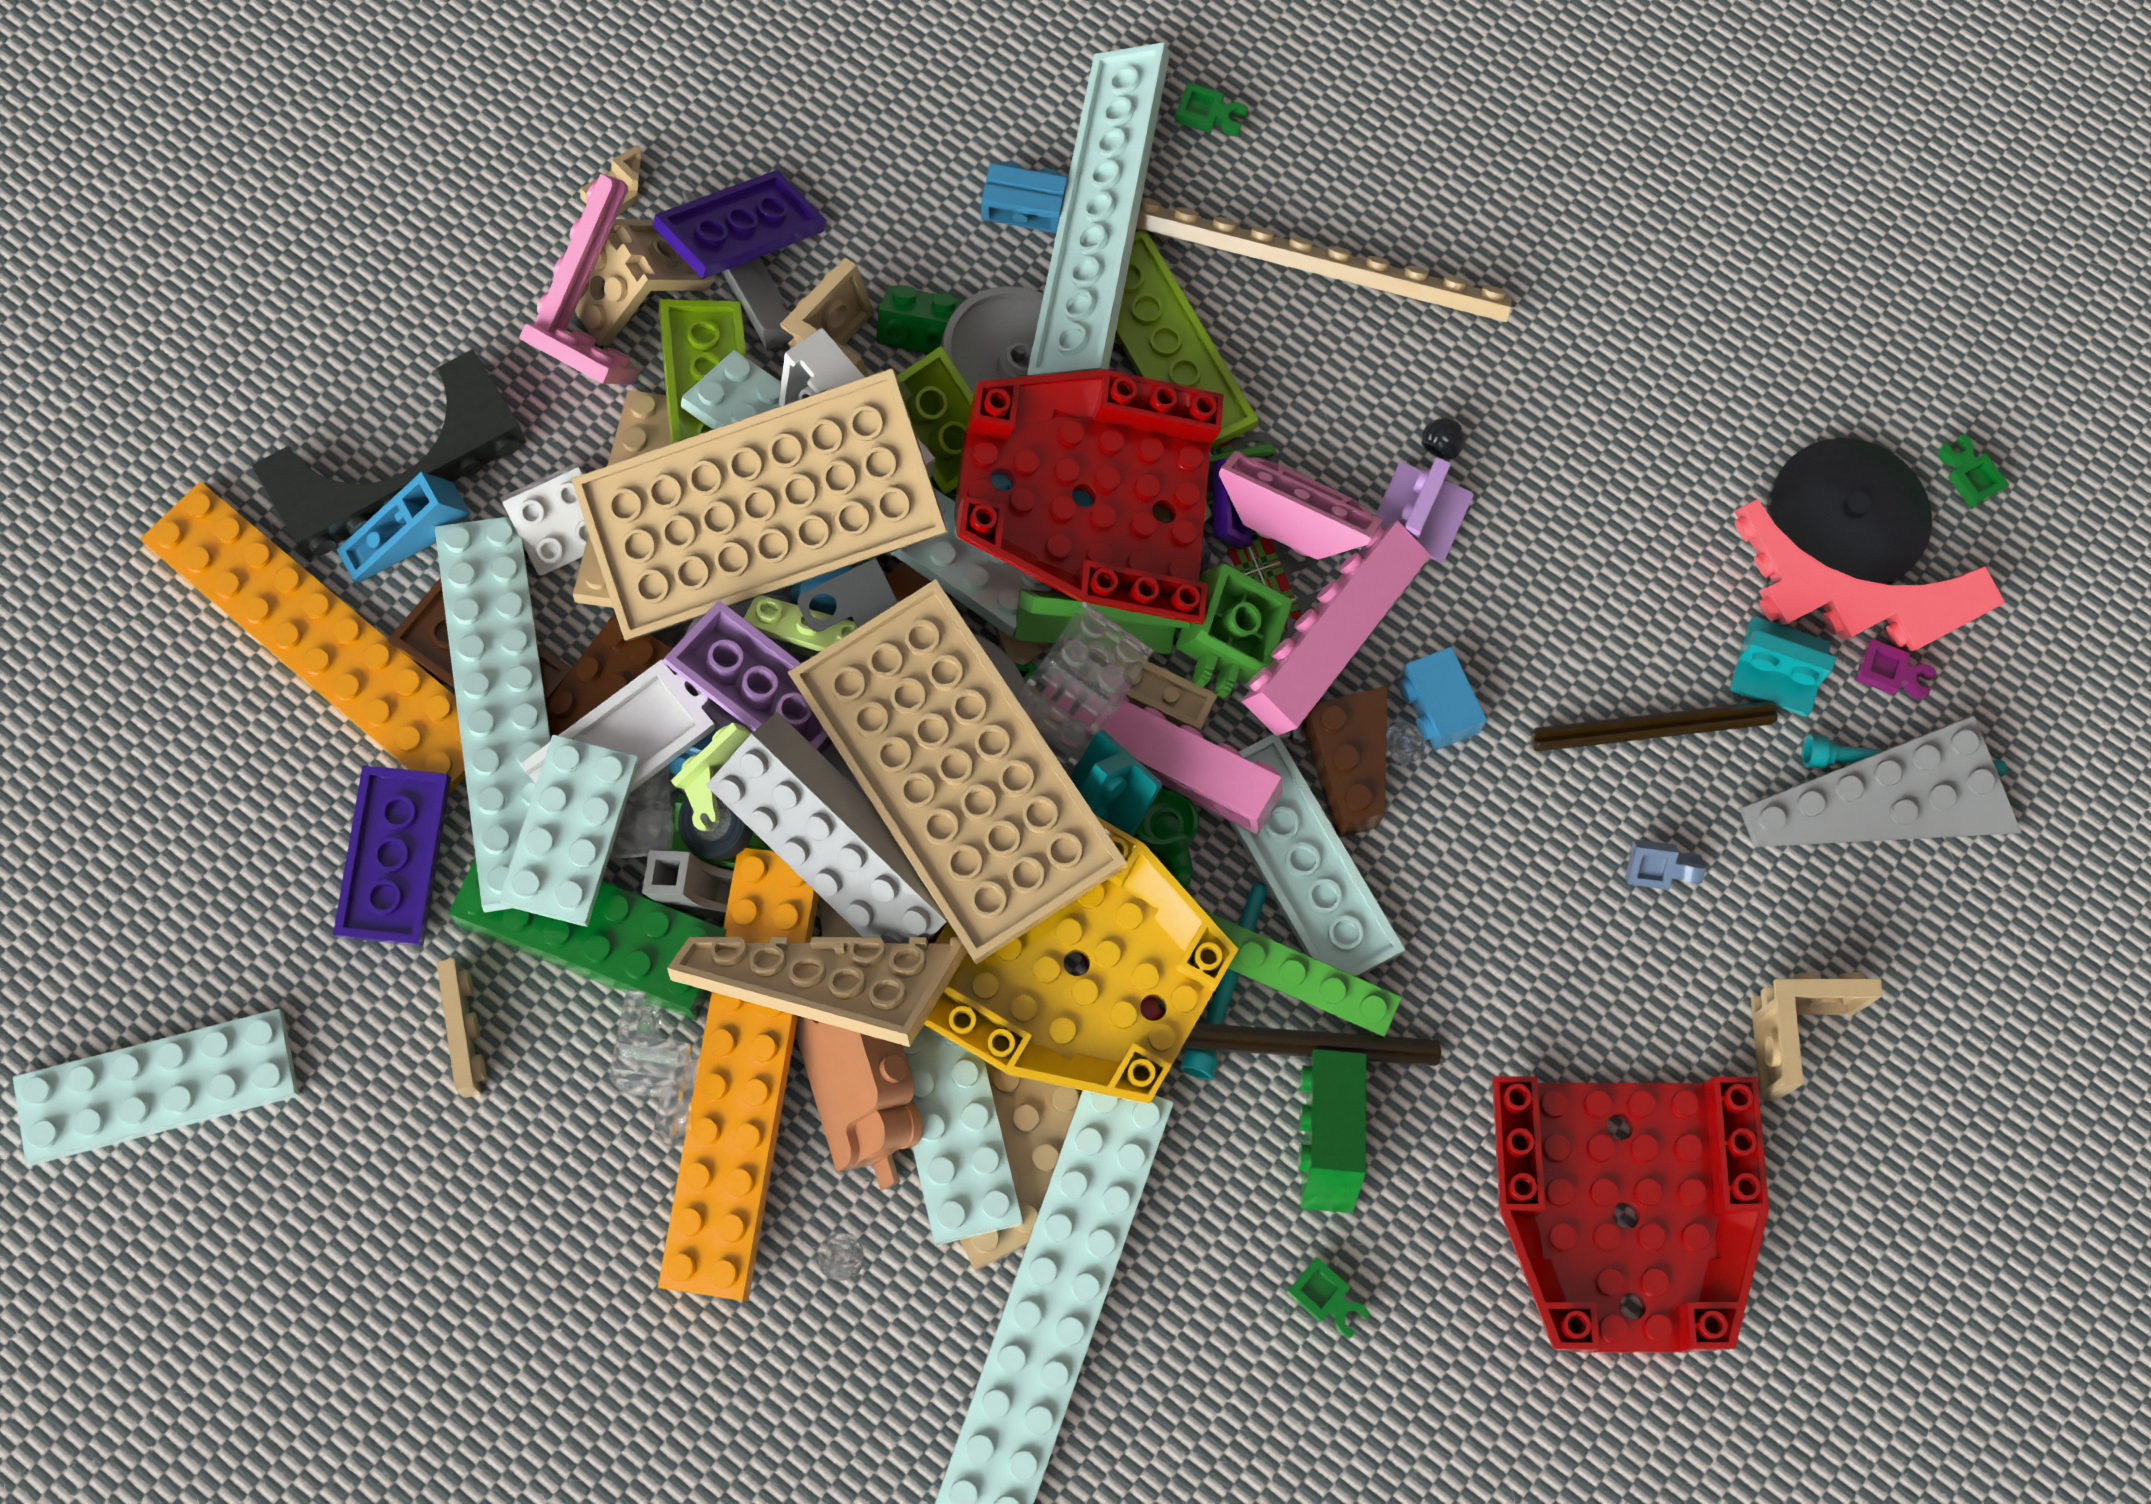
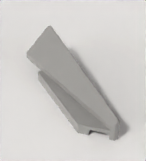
(758, 297)

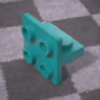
(1781, 666)
(1115, 783)

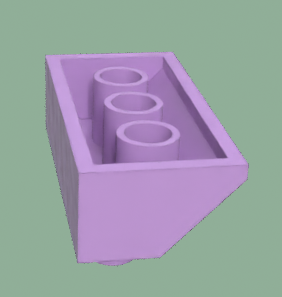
(744, 673)

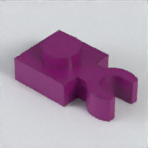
(1888, 669)

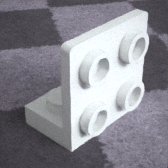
(549, 520)

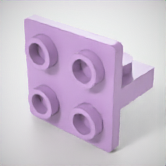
(1426, 506)

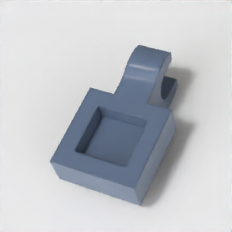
(1658, 863)

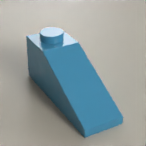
(403, 526)

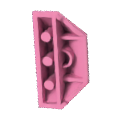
(1295, 508)

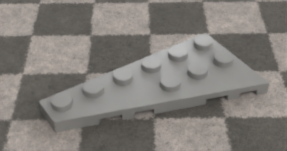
(1910, 791)

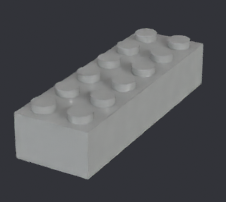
(826, 833)

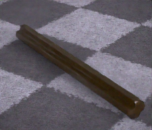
(1654, 726)
(1302, 1043)

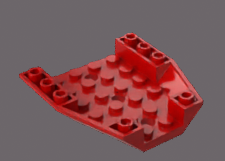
(1122, 443)
(1684, 1170)

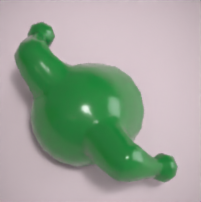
(1168, 832)

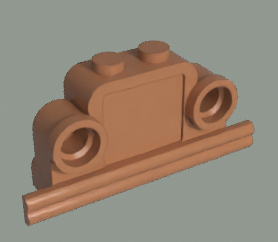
(861, 1096)

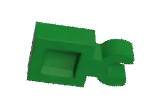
(1204, 108)
(1973, 477)
(1322, 1293)

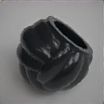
(1443, 438)

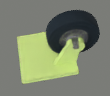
(703, 819)

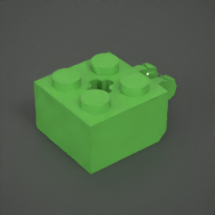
(1238, 629)

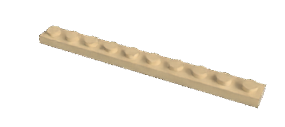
(1333, 263)

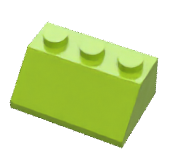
(939, 412)

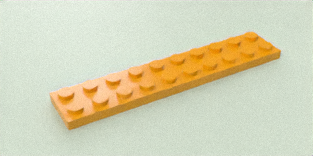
(311, 632)
(736, 1098)

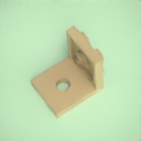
(632, 265)
(837, 306)
(1777, 1025)

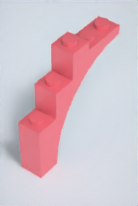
(1852, 605)

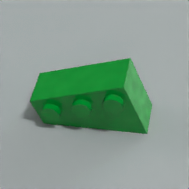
(1333, 1130)

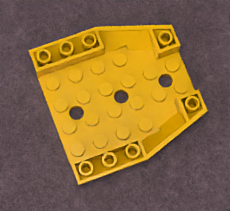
(1089, 1029)

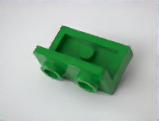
(914, 318)

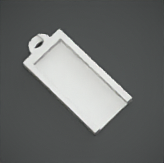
(646, 719)

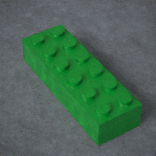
(623, 946)

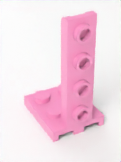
(570, 279)

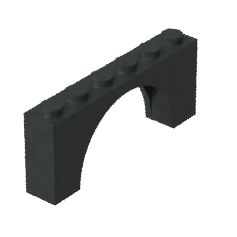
(329, 511)

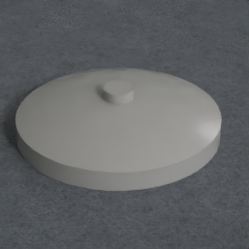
(993, 334)

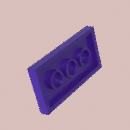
(739, 223)
(392, 856)

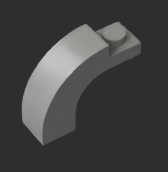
(687, 883)

